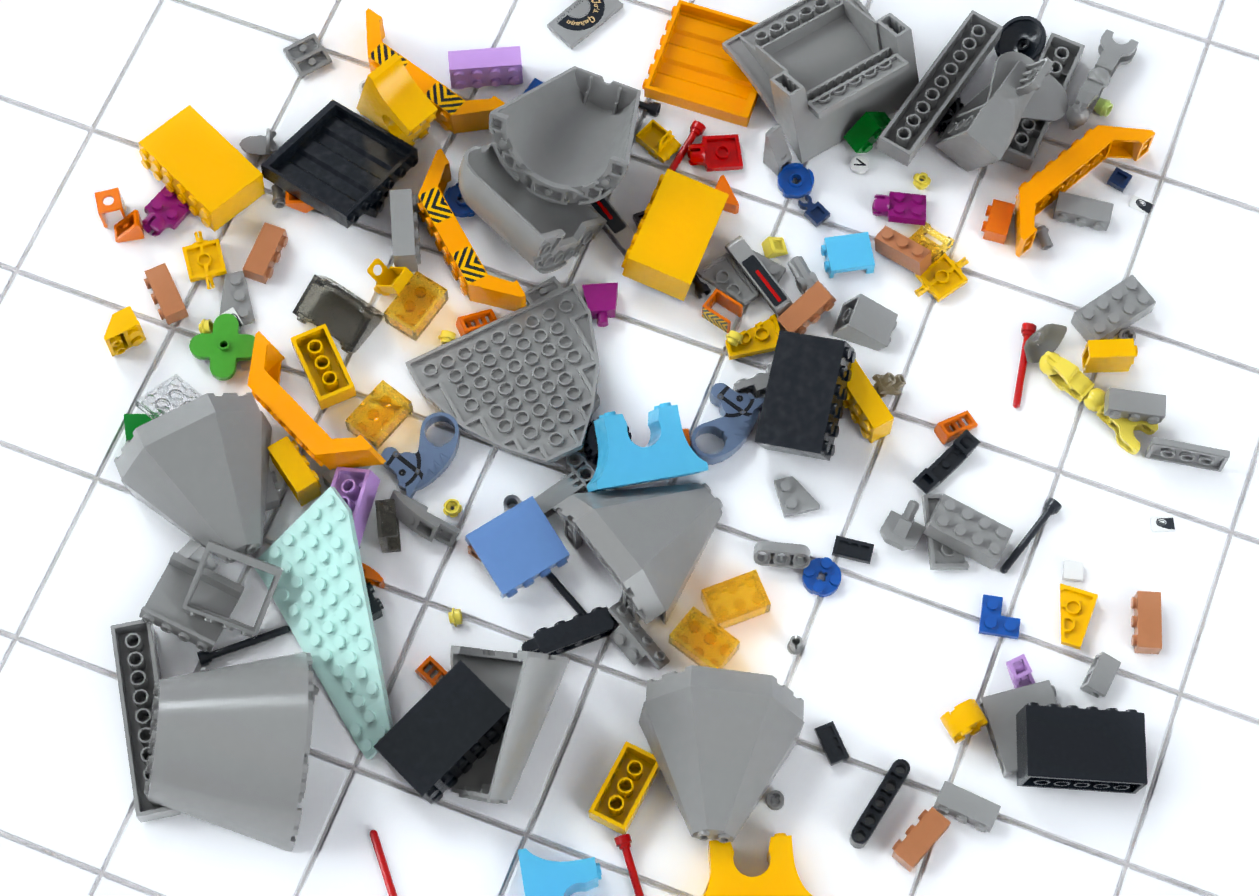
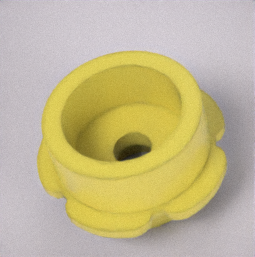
(921, 185)
(206, 326)
(446, 336)
(734, 338)
(452, 503)
(455, 617)

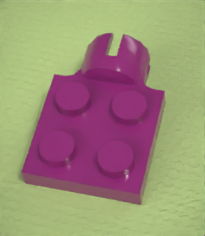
(901, 207)
(164, 212)

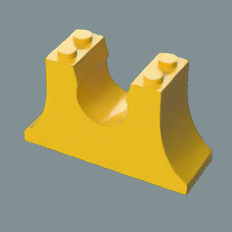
(396, 102)
(777, 880)

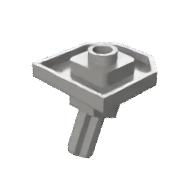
(902, 530)

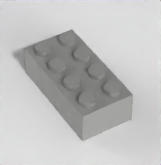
(405, 229)
(1113, 310)
(968, 531)

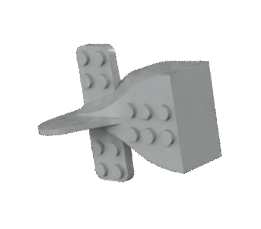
(990, 120)

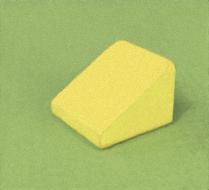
(774, 247)

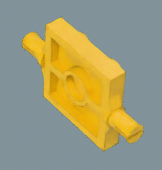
(204, 260)
(942, 278)

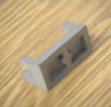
(1100, 675)

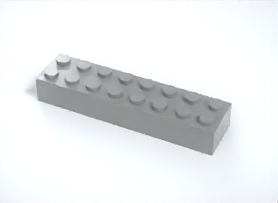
(1030, 133)

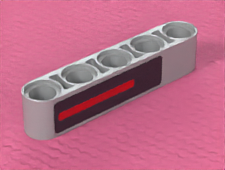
(615, 226)
(758, 275)

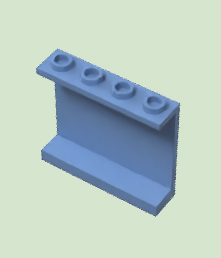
(518, 547)

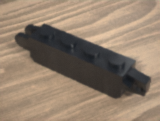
(572, 633)

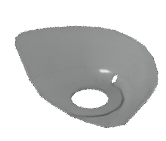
(1050, 339)

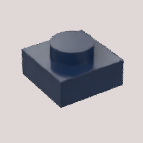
(1119, 179)

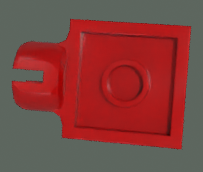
(717, 153)

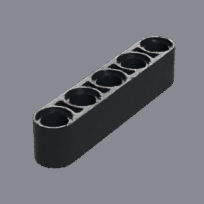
(878, 812)

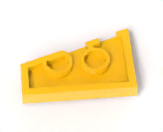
(756, 340)
(1076, 613)

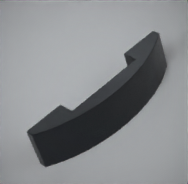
(947, 462)

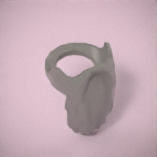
(259, 144)

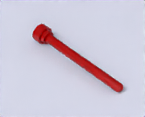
(696, 129)
(1027, 330)
(624, 843)
(382, 863)

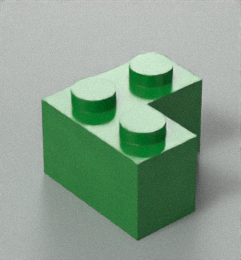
(866, 131)

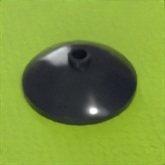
(1022, 32)

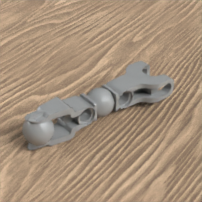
(1099, 77)

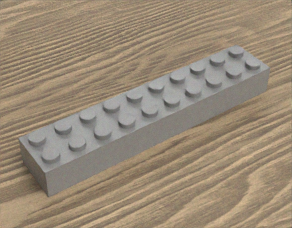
(939, 88)
(136, 672)

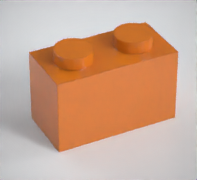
(998, 221)

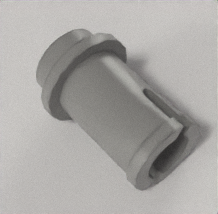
(278, 197)
(1044, 238)
(791, 645)

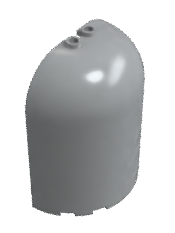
(535, 228)

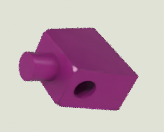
(601, 301)

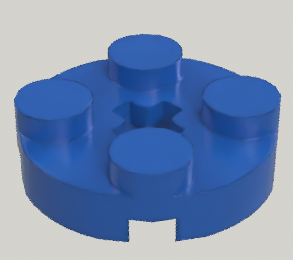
(801, 173)
(459, 209)
(819, 587)

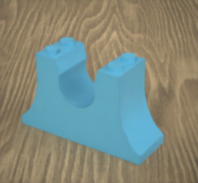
(627, 464)
(557, 878)

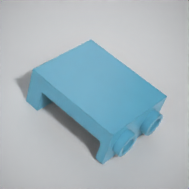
(848, 253)

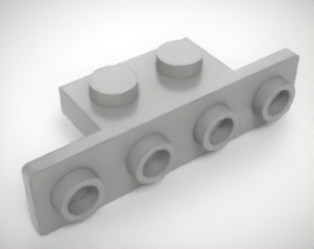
(634, 640)

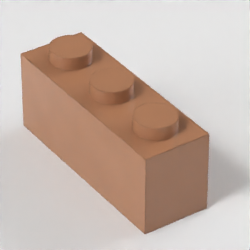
(902, 250)
(265, 253)
(165, 294)
(807, 309)
(1146, 622)
(920, 838)

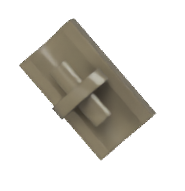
(888, 384)

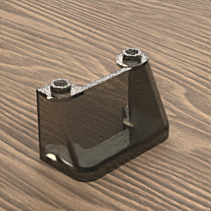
(343, 312)

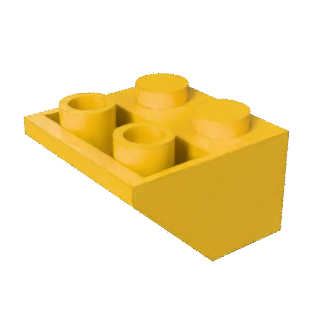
(123, 332)

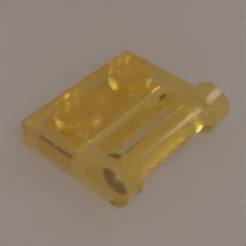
(936, 250)

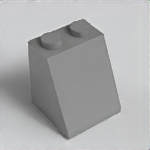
(865, 323)

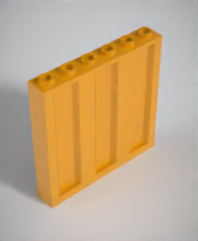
(695, 69)

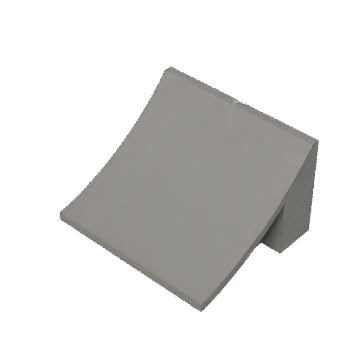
(825, 68)

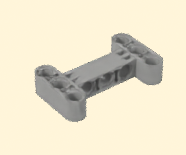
(562, 489)

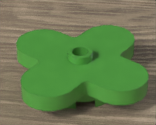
(210, 347)

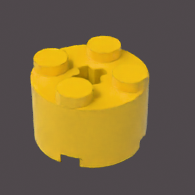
(964, 719)

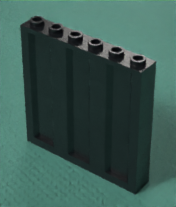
(340, 163)

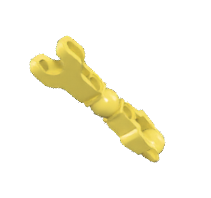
(1075, 383)

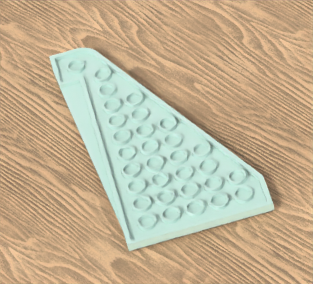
(331, 615)

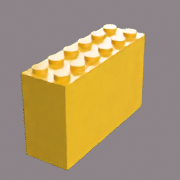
(201, 168)
(673, 234)

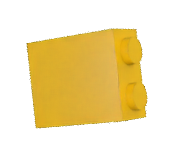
(1108, 355)

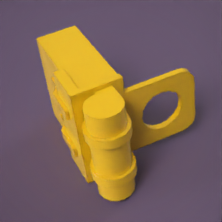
(657, 141)
(390, 280)

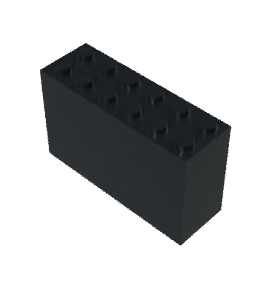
(805, 395)
(445, 733)
(1081, 748)

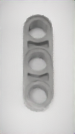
(790, 550)

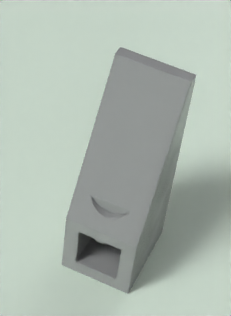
(776, 150)

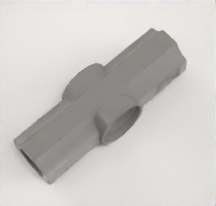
(804, 277)

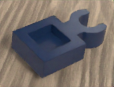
(815, 213)

